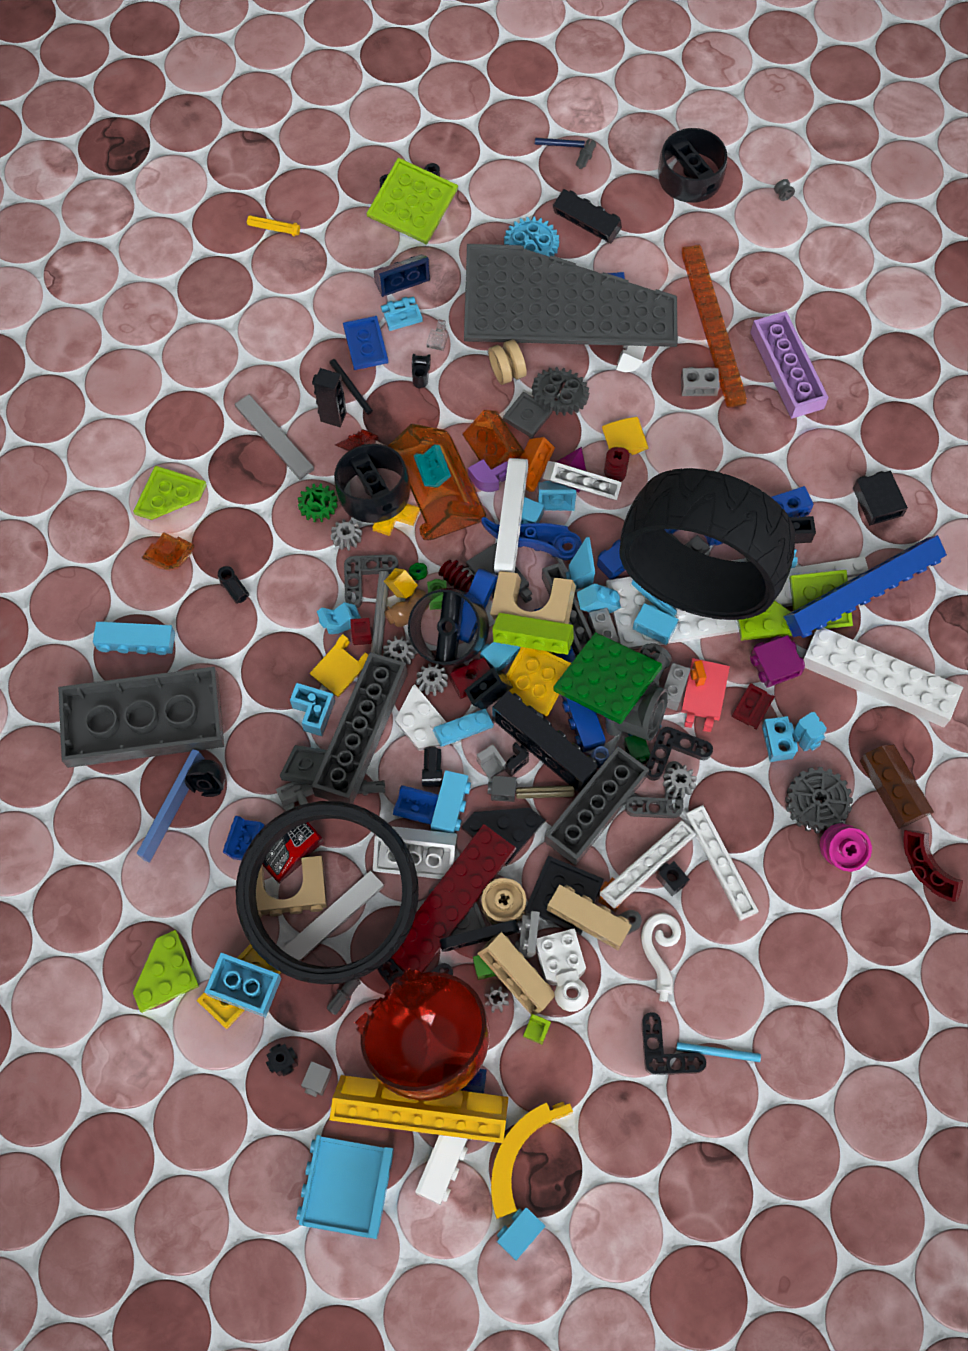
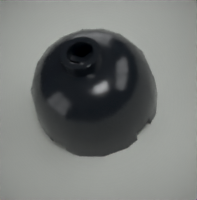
(206, 777)

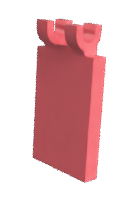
(707, 699)

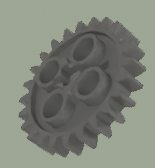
(548, 386)

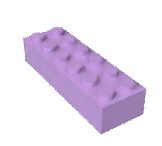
(789, 365)

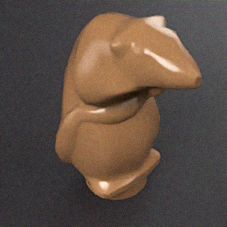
(400, 612)

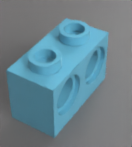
(774, 739)

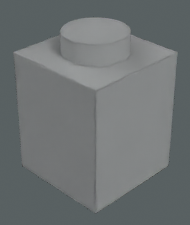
(316, 1079)

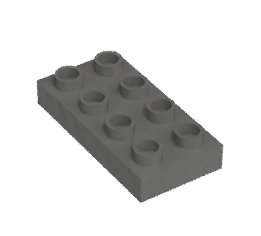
(140, 717)

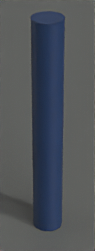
(559, 142)

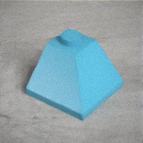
(556, 496)
(582, 567)

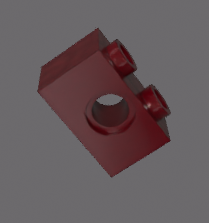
(459, 675)

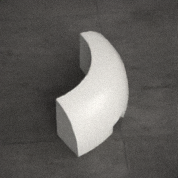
(630, 358)

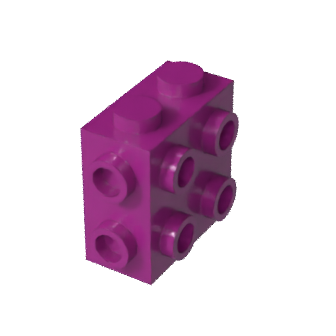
(777, 661)

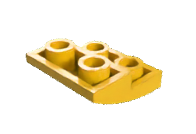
(626, 434)

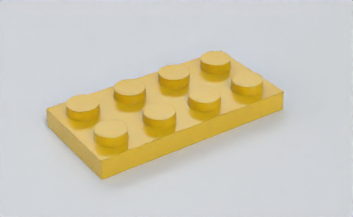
(226, 1013)

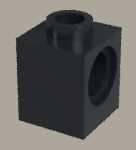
(672, 886)

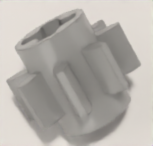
(499, 1004)

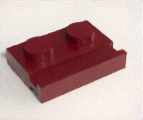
(753, 706)

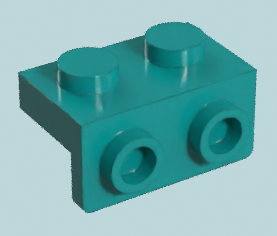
(432, 467)

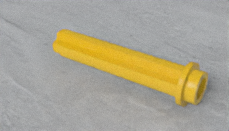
(274, 225)

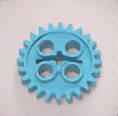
(533, 236)

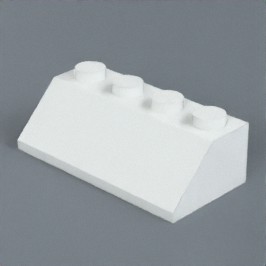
(431, 852)
(442, 1168)

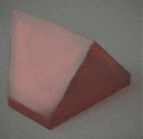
(361, 438)

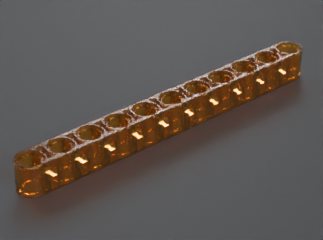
(713, 326)

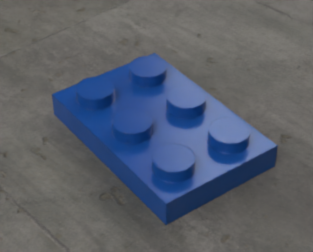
(365, 343)

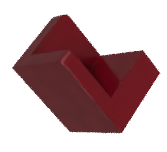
(361, 631)

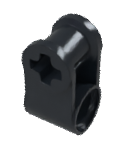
(421, 368)

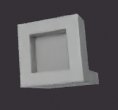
(491, 761)

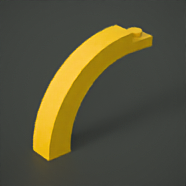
(502, 1170)

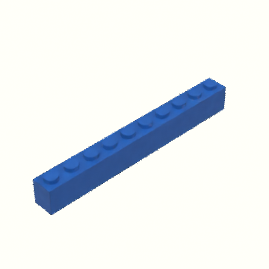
(864, 586)

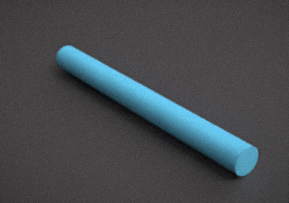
(720, 1052)

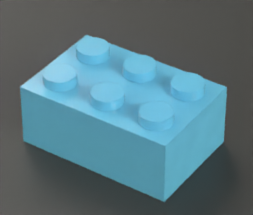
(243, 985)

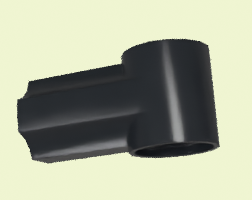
(232, 585)
(432, 768)

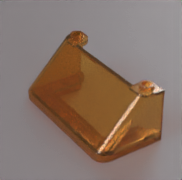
(453, 503)

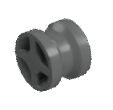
(784, 190)

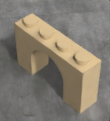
(556, 610)
(310, 896)

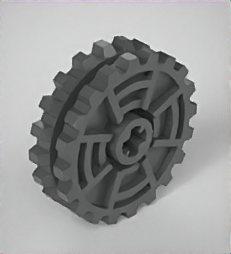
(825, 787)

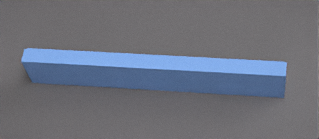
(167, 811)

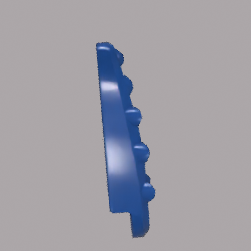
(542, 537)

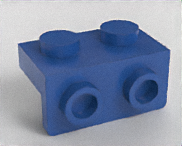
(415, 804)
(240, 837)

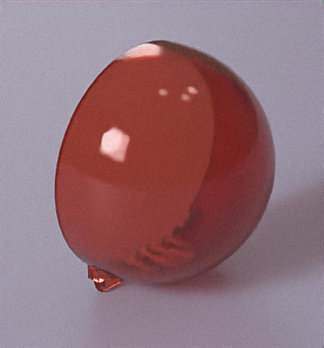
(425, 1036)

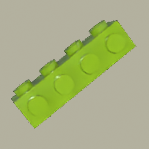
(533, 633)

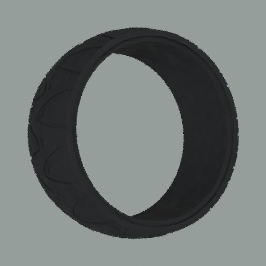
(719, 509)
(247, 883)

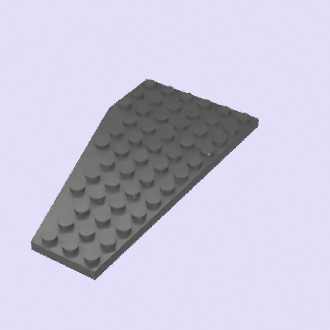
(556, 302)

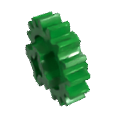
(320, 496)

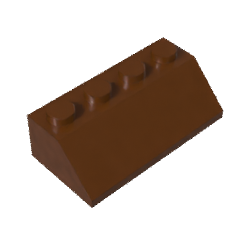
(896, 785)

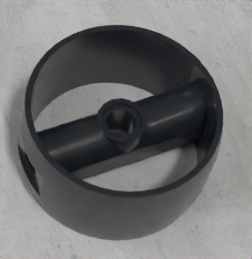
(686, 147)
(363, 463)
(450, 612)

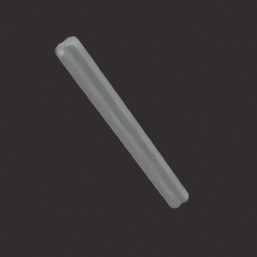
(379, 617)

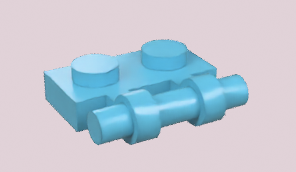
(401, 317)

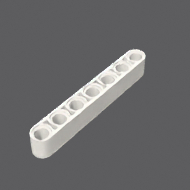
(511, 515)

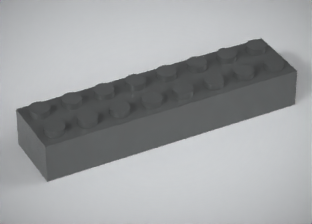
(360, 729)

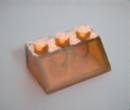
(492, 439)

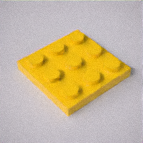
(534, 676)

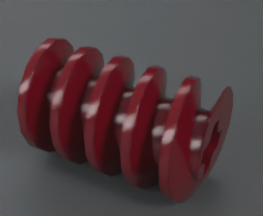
(616, 463)
(455, 575)

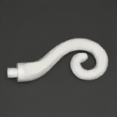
(664, 976)

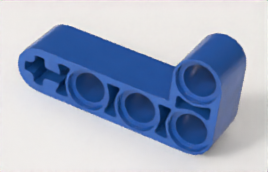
(481, 588)

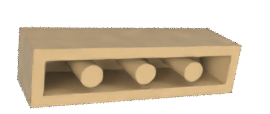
(589, 917)
(516, 973)

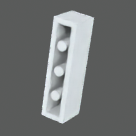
(582, 480)

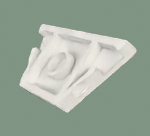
(418, 719)

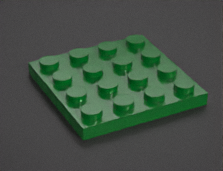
(607, 678)

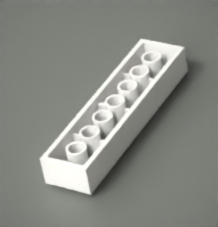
(882, 676)

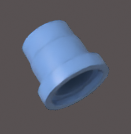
(600, 749)

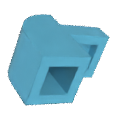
(339, 618)

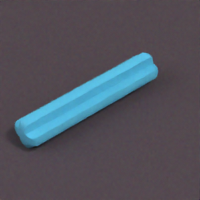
(664, 607)

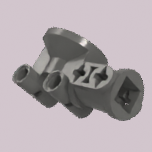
(649, 711)

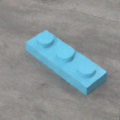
(463, 727)

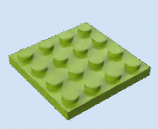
(412, 200)

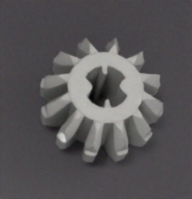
(341, 539)
(401, 645)
(432, 686)
(679, 774)

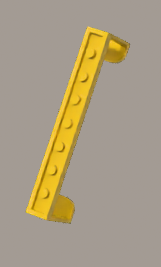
(458, 1115)

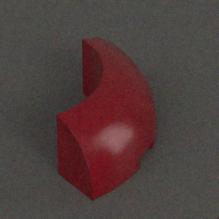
(926, 869)

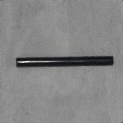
(351, 387)

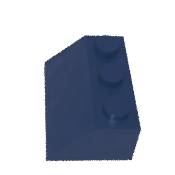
(402, 275)

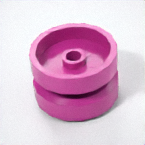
(845, 847)

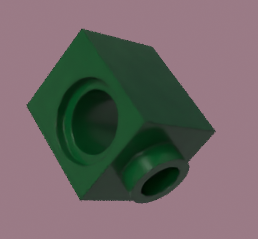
(637, 748)

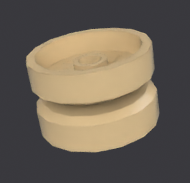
(507, 362)
(507, 891)

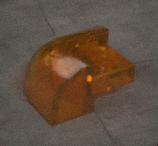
(168, 552)

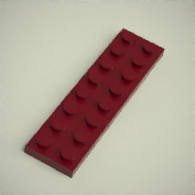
(453, 898)

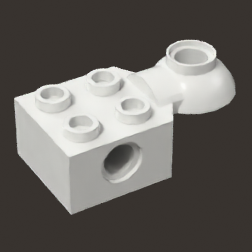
(563, 966)

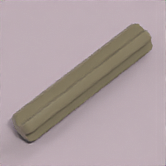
(544, 792)

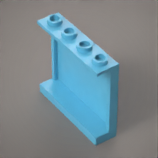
(345, 1187)

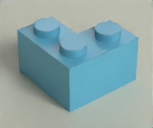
(316, 704)

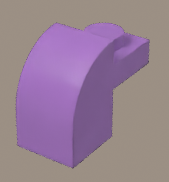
(485, 478)

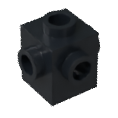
(287, 1065)

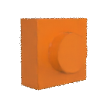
(698, 673)

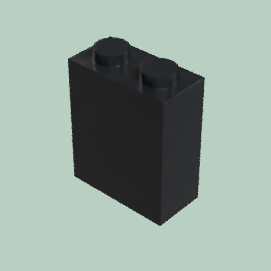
(879, 497)

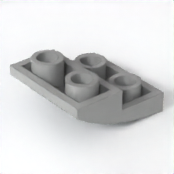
(528, 928)

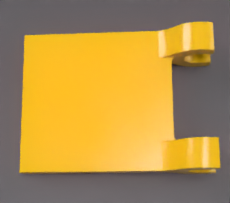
(338, 667)

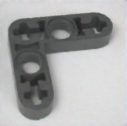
(362, 569)
(664, 803)

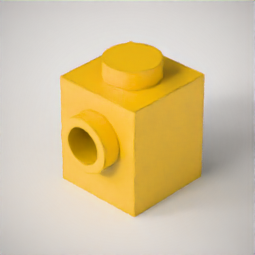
(401, 583)

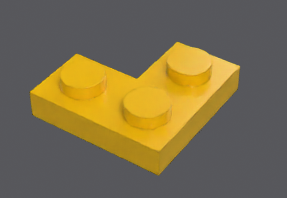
(407, 516)

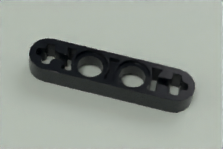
(478, 935)

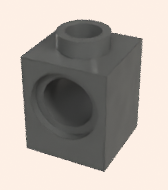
(502, 788)

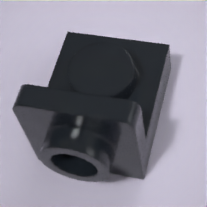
(515, 763)

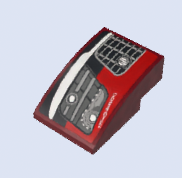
(290, 849)

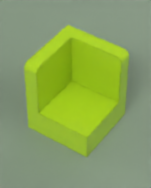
(537, 1029)

